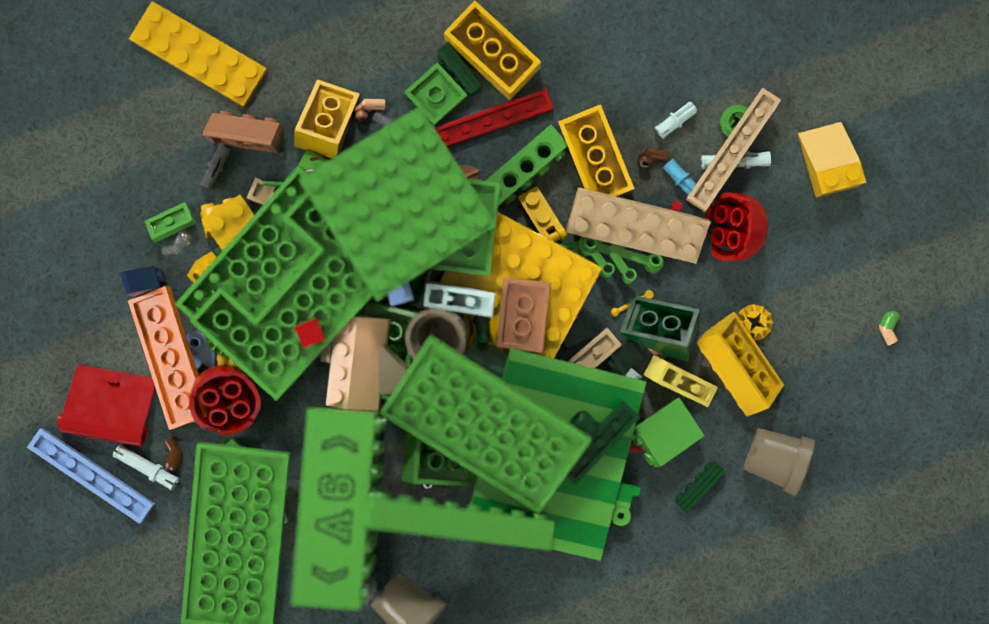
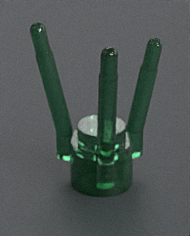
(419, 294)

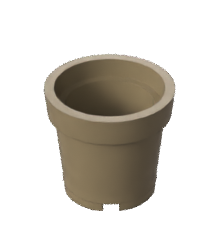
(453, 328)
(780, 459)
(407, 603)

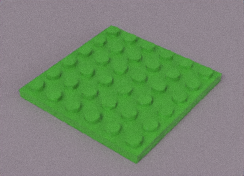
(397, 203)

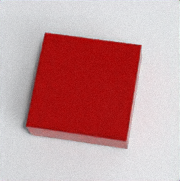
(310, 332)

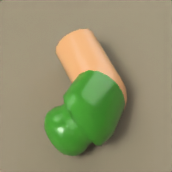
(887, 325)

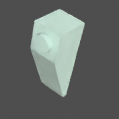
(459, 299)

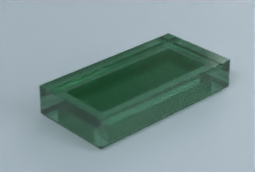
(487, 356)

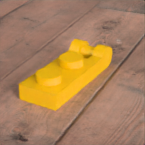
(542, 215)

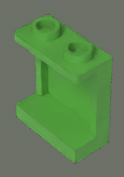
(666, 433)

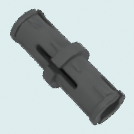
(209, 181)

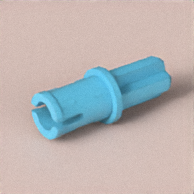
(679, 176)

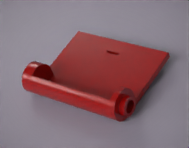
(107, 409)

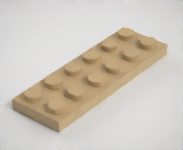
(637, 225)

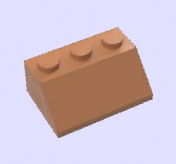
(244, 132)

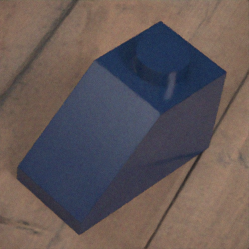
(142, 280)

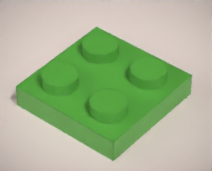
(436, 94)

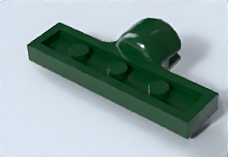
(603, 436)

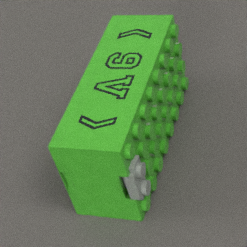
(337, 475)

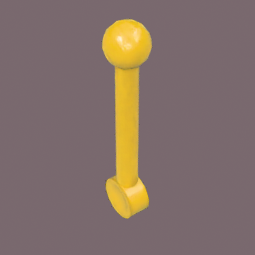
(615, 312)

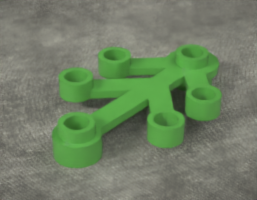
(617, 254)

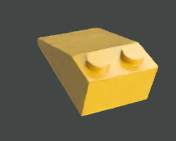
(325, 119)
(831, 160)

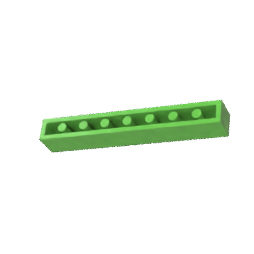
(457, 522)

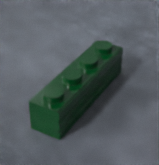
(459, 69)
(699, 487)

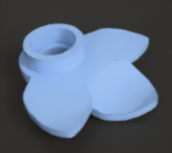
(202, 353)

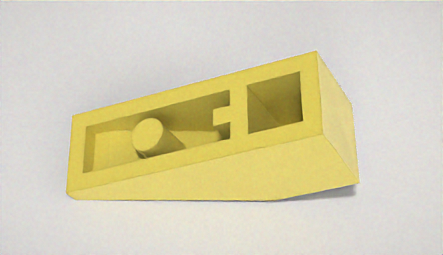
(680, 381)

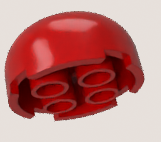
(747, 226)
(231, 399)

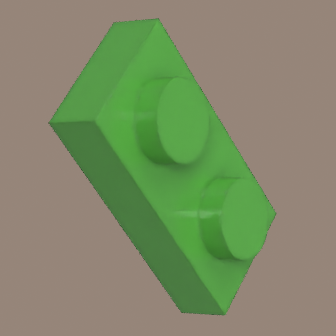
(170, 222)

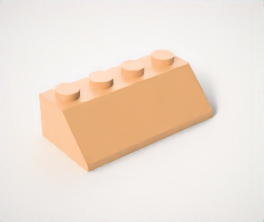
(355, 364)

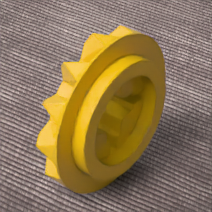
(765, 320)

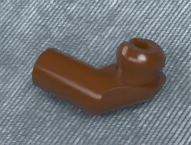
(650, 155)
(174, 457)

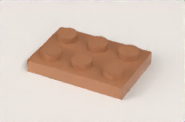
(523, 314)

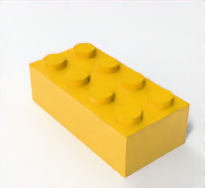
(492, 50)

